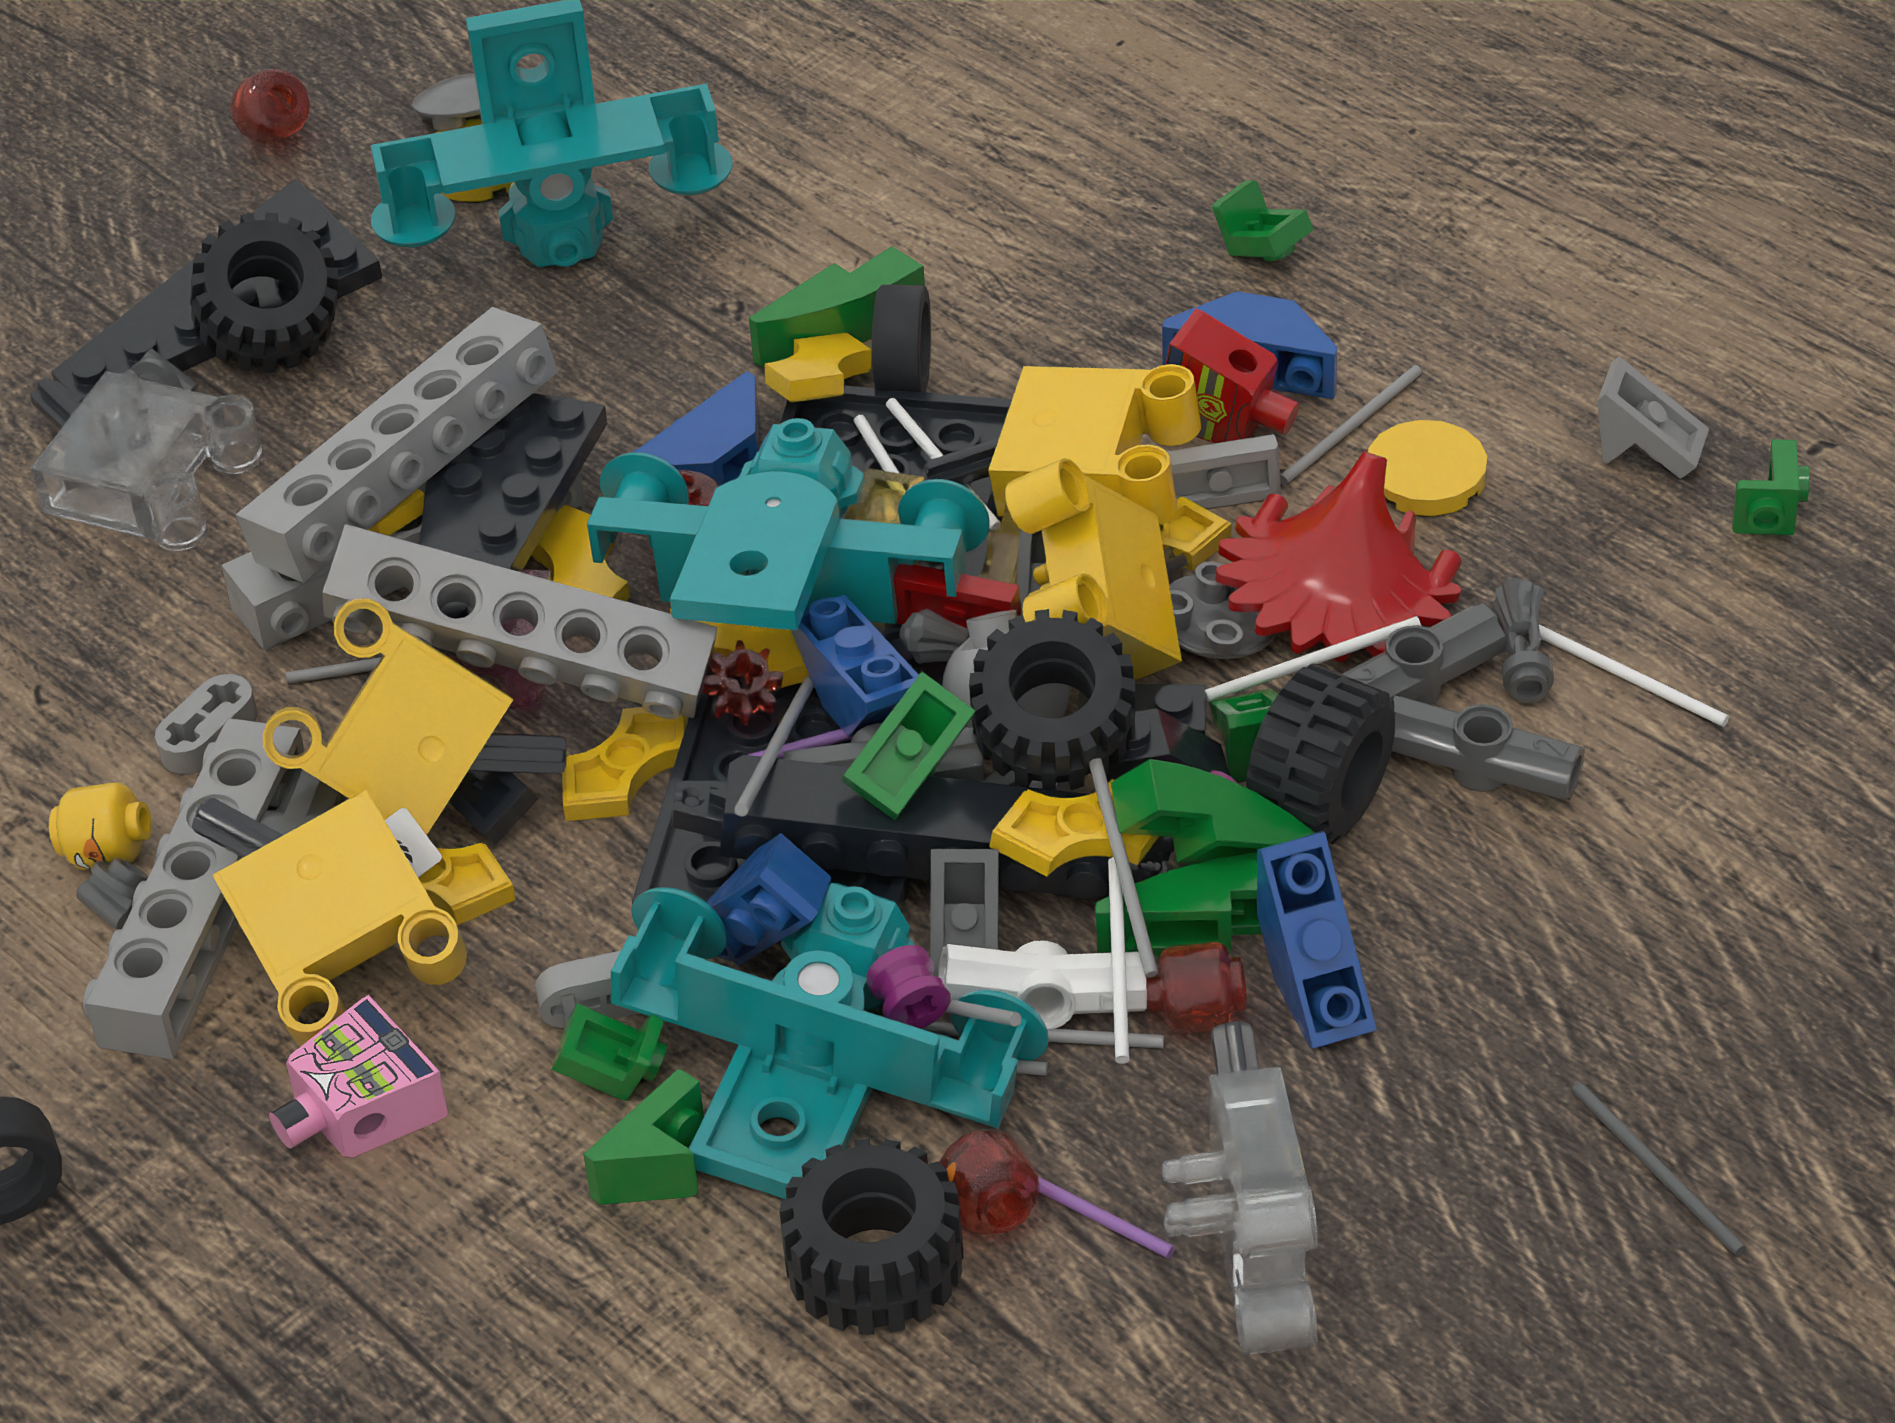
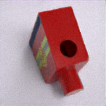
(1230, 380)

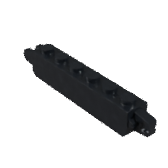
(851, 834)

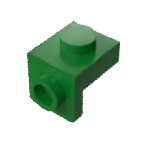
(1256, 230)
(1772, 504)
(609, 1052)

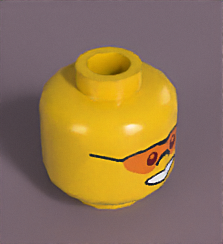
(99, 825)

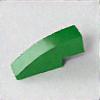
(829, 305)
(1200, 811)
(1191, 905)

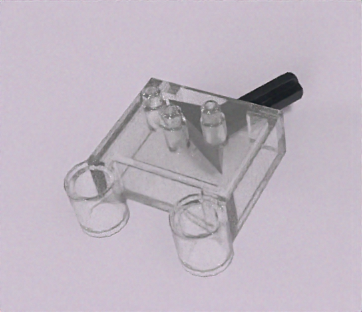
(133, 453)
(1256, 1197)

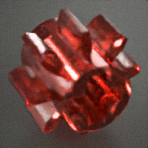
(757, 676)

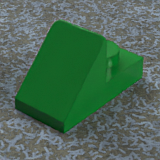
(1239, 722)
(908, 746)
(648, 1149)

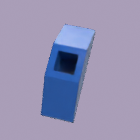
(1281, 326)
(714, 435)
(851, 664)
(768, 898)
(1311, 940)

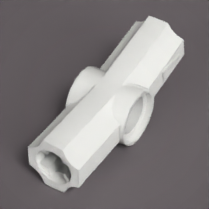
(1044, 978)

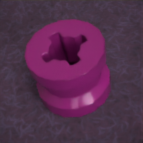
(908, 987)

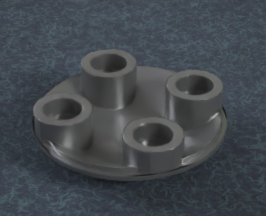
(449, 102)
(1206, 623)

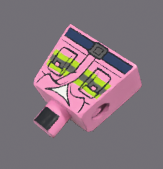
(359, 1084)

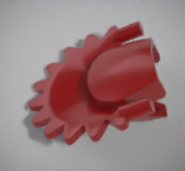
(1335, 566)

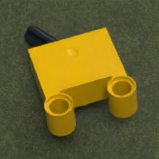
(1096, 423)
(1100, 561)
(413, 728)
(326, 902)

